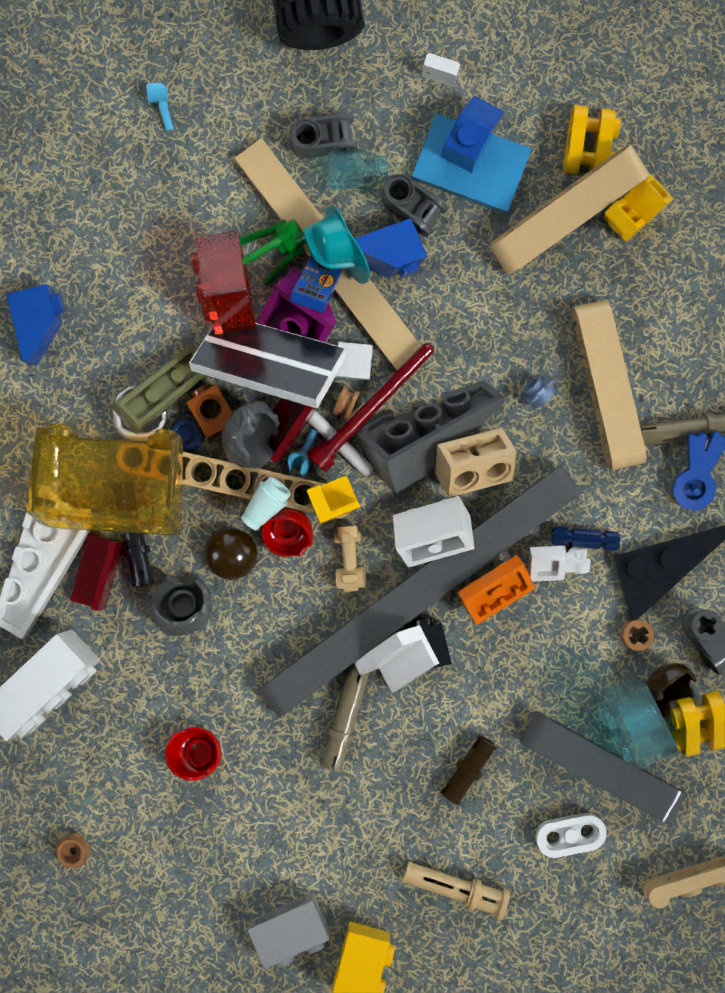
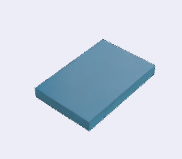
(492, 179)

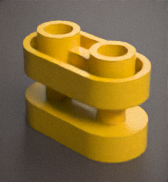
(606, 129)
(687, 719)

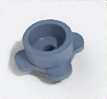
(538, 391)

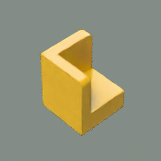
(333, 499)

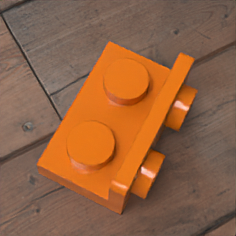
(496, 590)

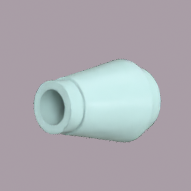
(266, 502)

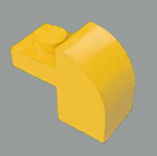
(637, 208)

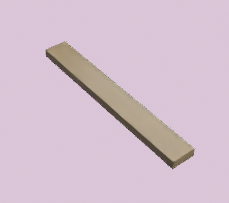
(361, 299)

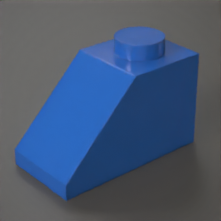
(471, 133)
(393, 250)
(35, 320)

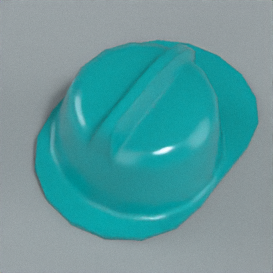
(335, 246)

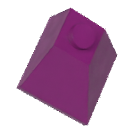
(292, 317)

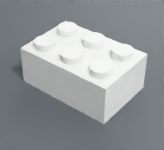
(44, 683)

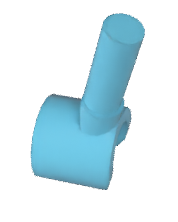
(159, 94)
(300, 457)

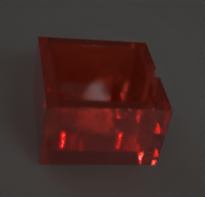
(223, 282)

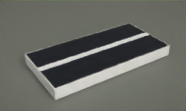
(271, 362)

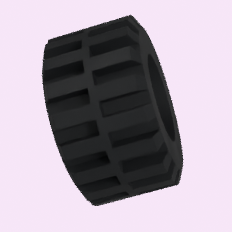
(318, 22)

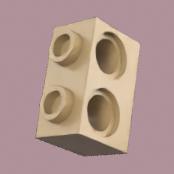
(475, 462)

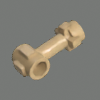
(350, 576)

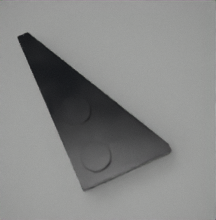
(657, 568)

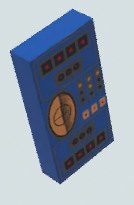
(315, 286)

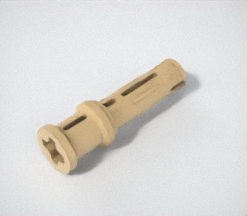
(473, 899)

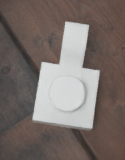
(553, 562)

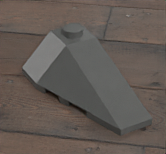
(406, 445)

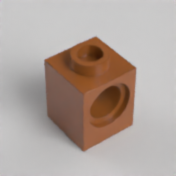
(211, 427)

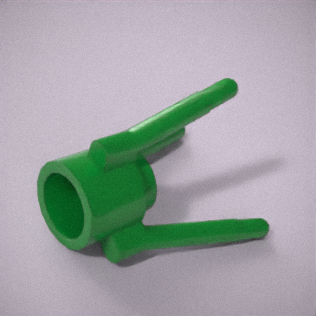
(287, 238)

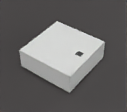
(441, 69)
(357, 363)

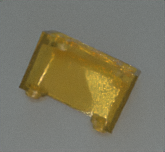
(106, 482)

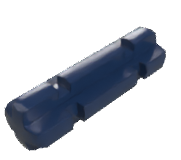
(585, 538)

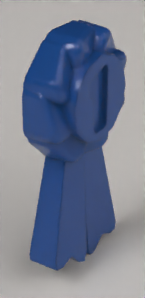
(695, 486)

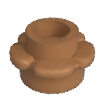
(69, 859)

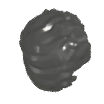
(248, 435)
(180, 605)

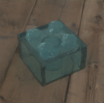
(636, 723)

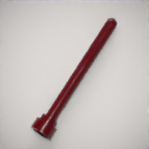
(325, 453)

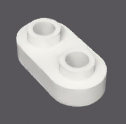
(570, 837)

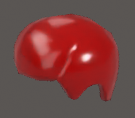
(288, 533)
(195, 764)

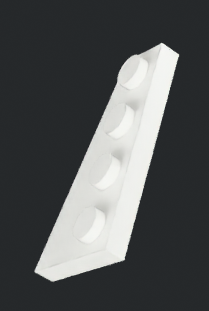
(35, 573)

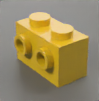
(363, 960)

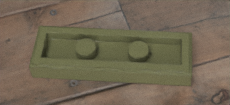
(159, 391)

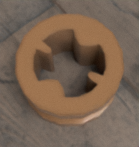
(346, 403)
(637, 646)

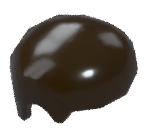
(230, 553)
(670, 684)

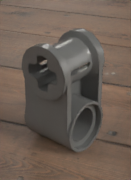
(326, 135)
(415, 204)
(709, 642)

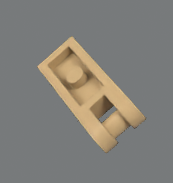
(684, 882)

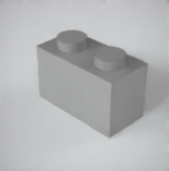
(289, 932)

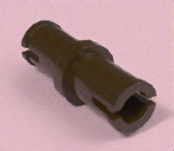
(468, 769)

